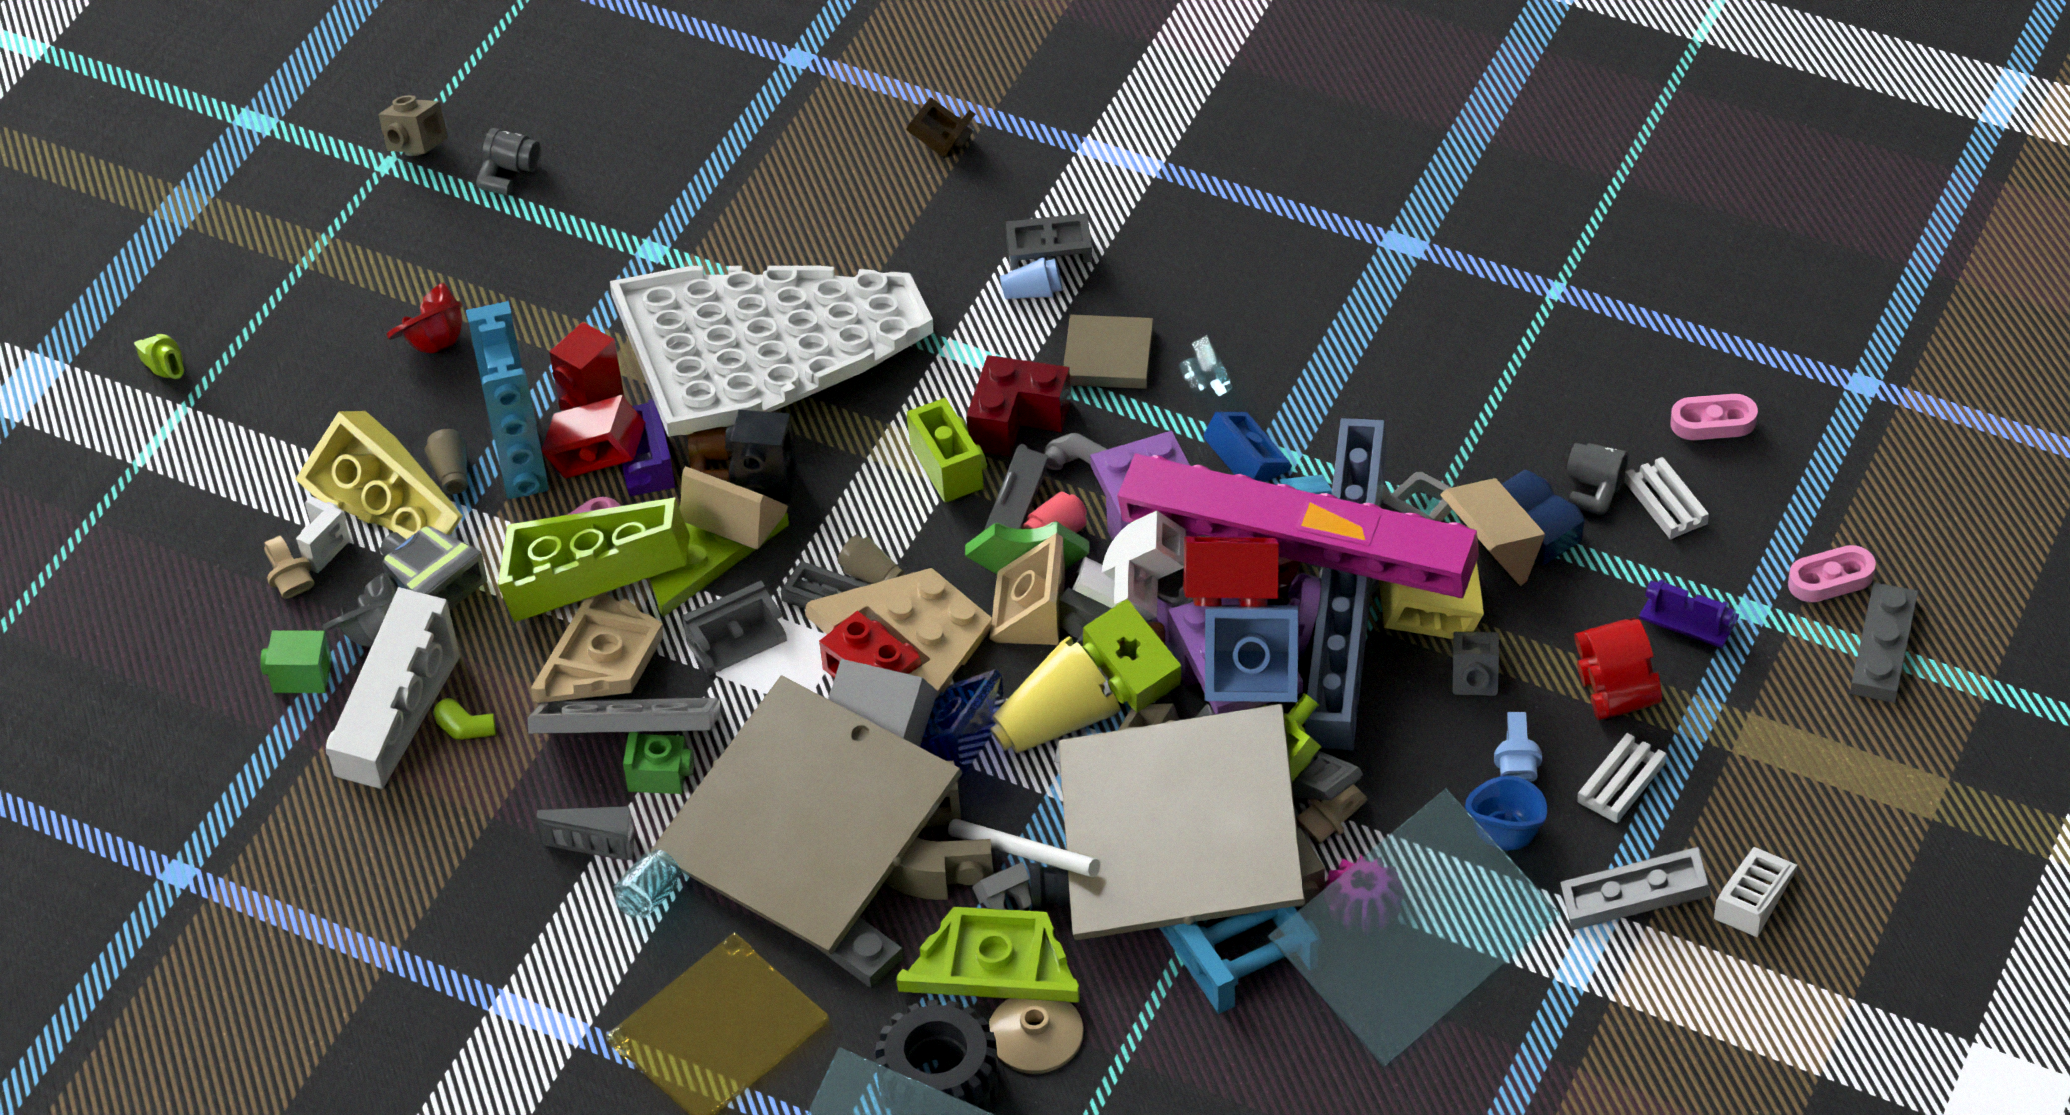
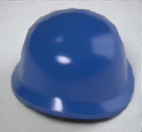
(1508, 810)

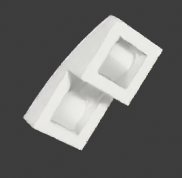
(1094, 583)

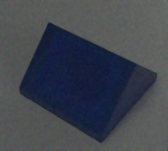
(963, 719)

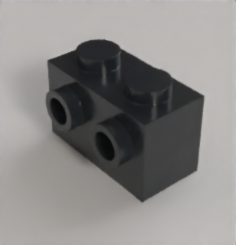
(762, 453)

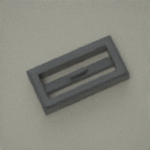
(801, 592)

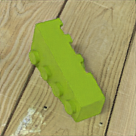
(588, 554)

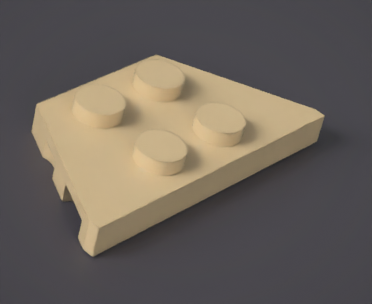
(599, 652)

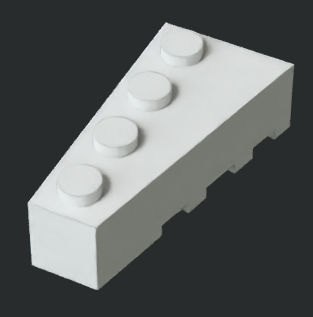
(394, 688)

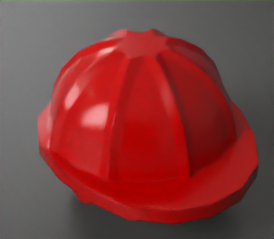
(436, 325)

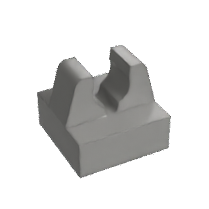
(1011, 881)

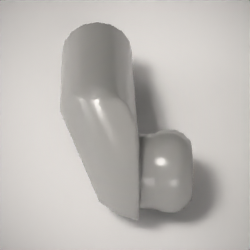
(1070, 448)

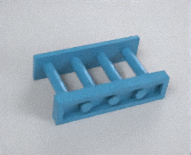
(1219, 977)

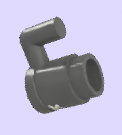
(507, 152)
(1600, 468)

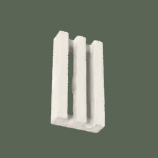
(1672, 494)
(1638, 753)

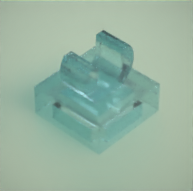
(1205, 369)

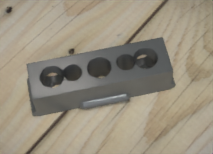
(1019, 488)

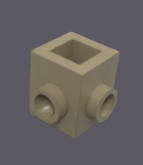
(413, 125)

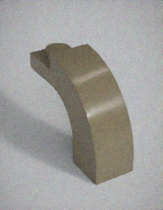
(933, 865)

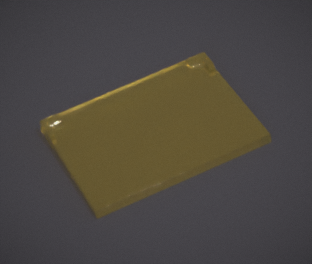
(717, 1028)

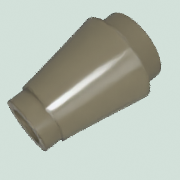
(448, 458)
(867, 561)

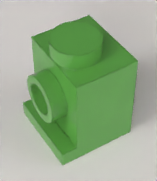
(657, 763)

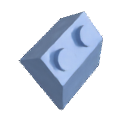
(1251, 653)

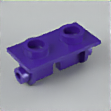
(1696, 618)

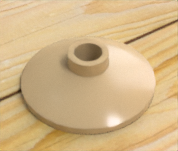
(1041, 1046)

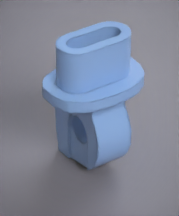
(1517, 754)

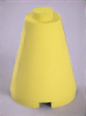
(1054, 700)

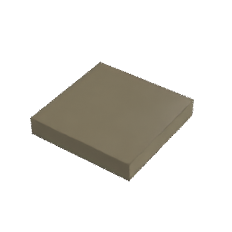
(1109, 351)

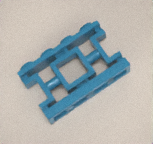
(507, 400)

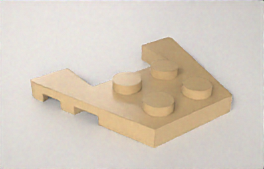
(915, 611)

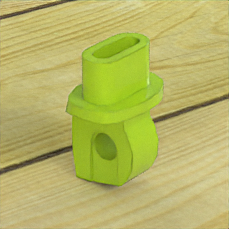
(161, 356)

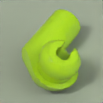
(460, 724)

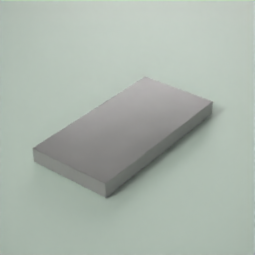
(624, 715)

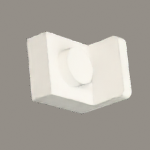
(325, 534)

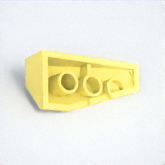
(375, 478)

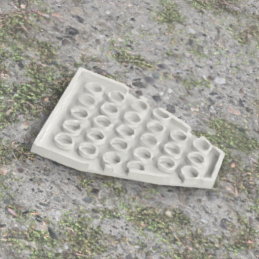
(760, 338)

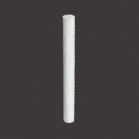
(1026, 848)

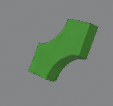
(1002, 545)

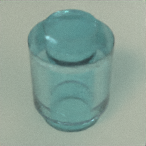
(647, 884)

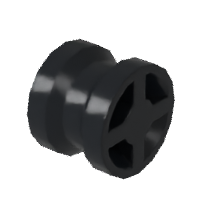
(1049, 886)

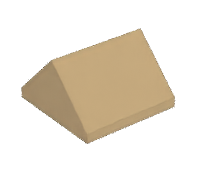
(728, 508)
(1499, 524)
(1029, 596)

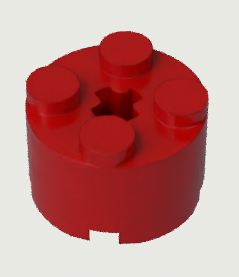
(1618, 668)

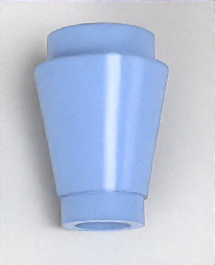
(1033, 280)

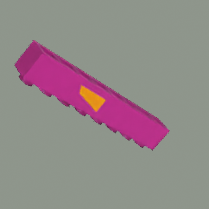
(1305, 524)

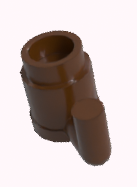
(709, 446)

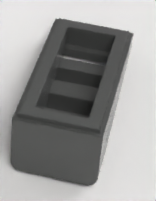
(1325, 778)
(589, 830)

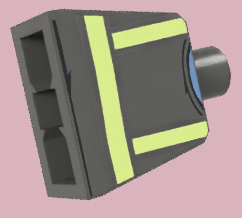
(433, 564)

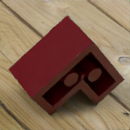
(1013, 396)

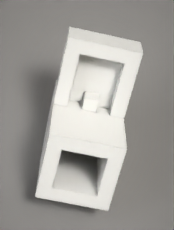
(1140, 557)

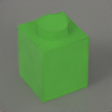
(297, 661)

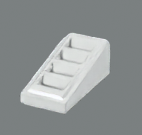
(1745, 915)

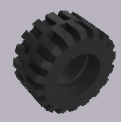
(945, 1034)

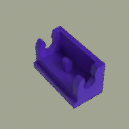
(652, 463)

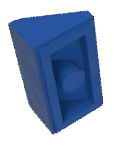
(1245, 446)

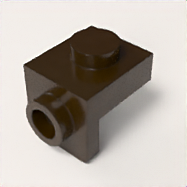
(940, 127)

